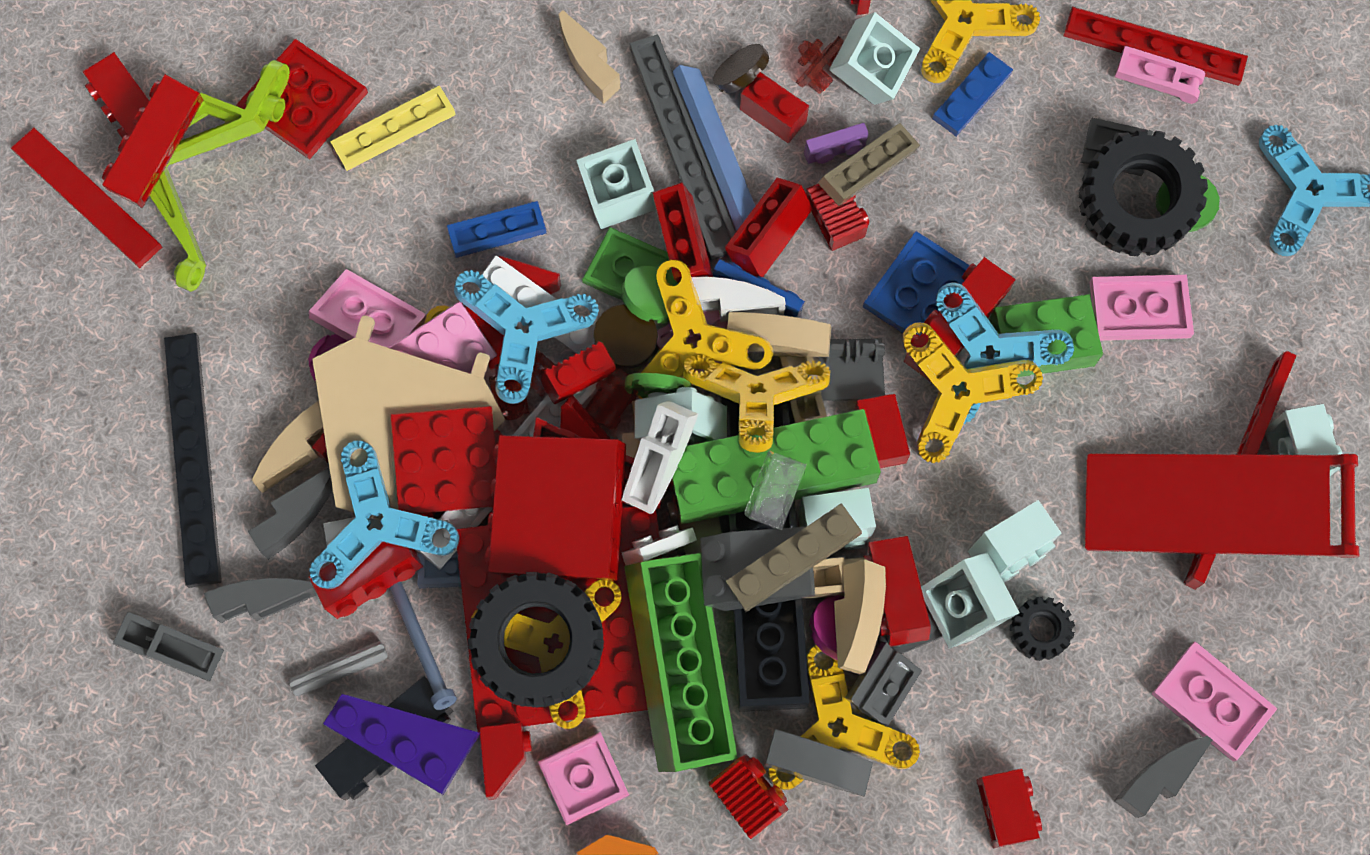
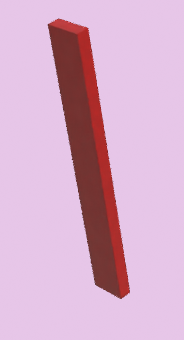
(1249, 446)

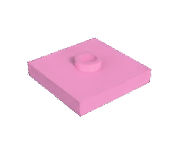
(583, 778)

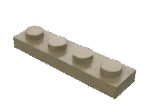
(869, 164)
(793, 557)

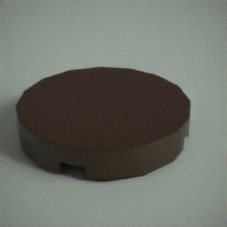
(740, 68)
(625, 336)

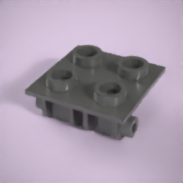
(854, 369)

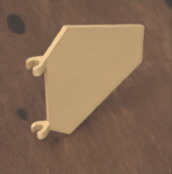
(367, 383)

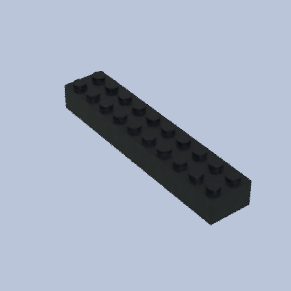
(768, 636)

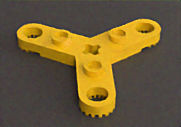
(985, 20)
(687, 314)
(983, 385)
(756, 393)
(529, 636)
(861, 736)

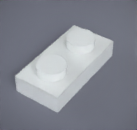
(647, 548)

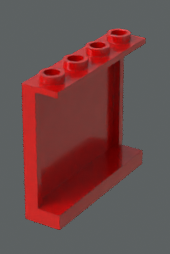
(556, 506)

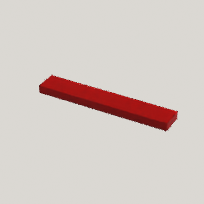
(1117, 34)
(86, 198)

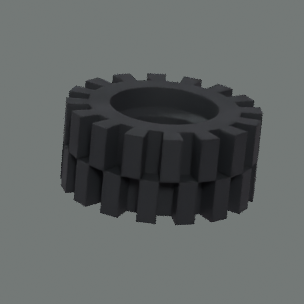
(1059, 619)

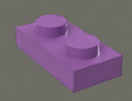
(846, 140)

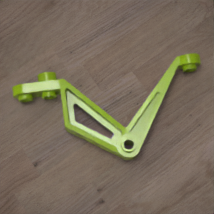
(261, 106)

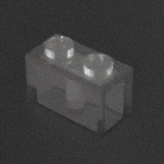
(775, 490)

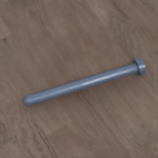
(442, 696)

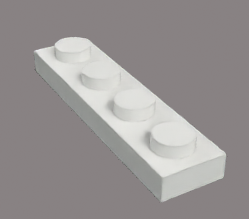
(529, 295)

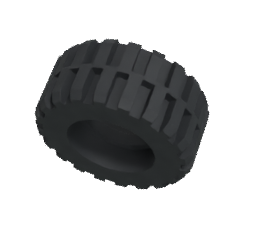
(1166, 161)
(489, 628)

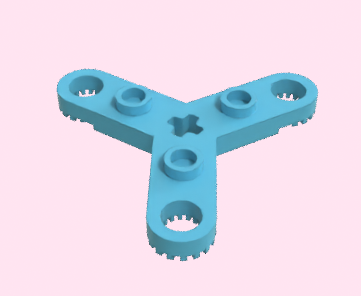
(1298, 173)
(977, 332)
(519, 348)
(368, 499)

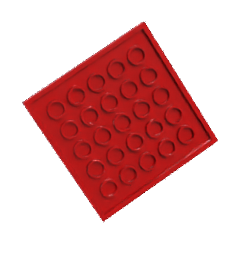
(616, 684)

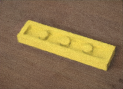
(393, 128)

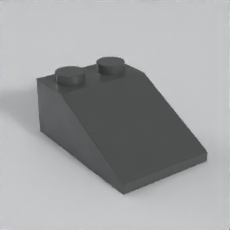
(733, 551)

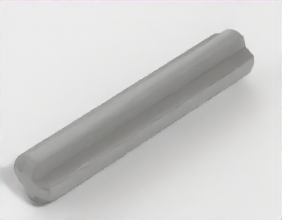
(338, 668)

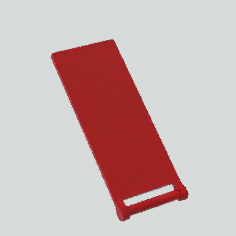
(1218, 504)

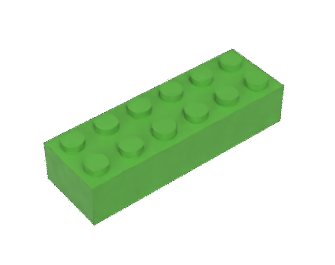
(721, 475)
(680, 664)

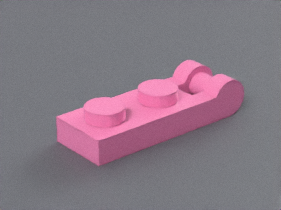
(1160, 74)

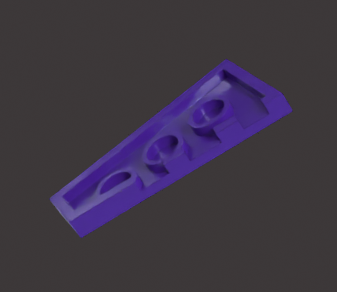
(410, 742)

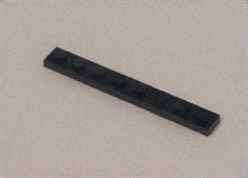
(192, 461)

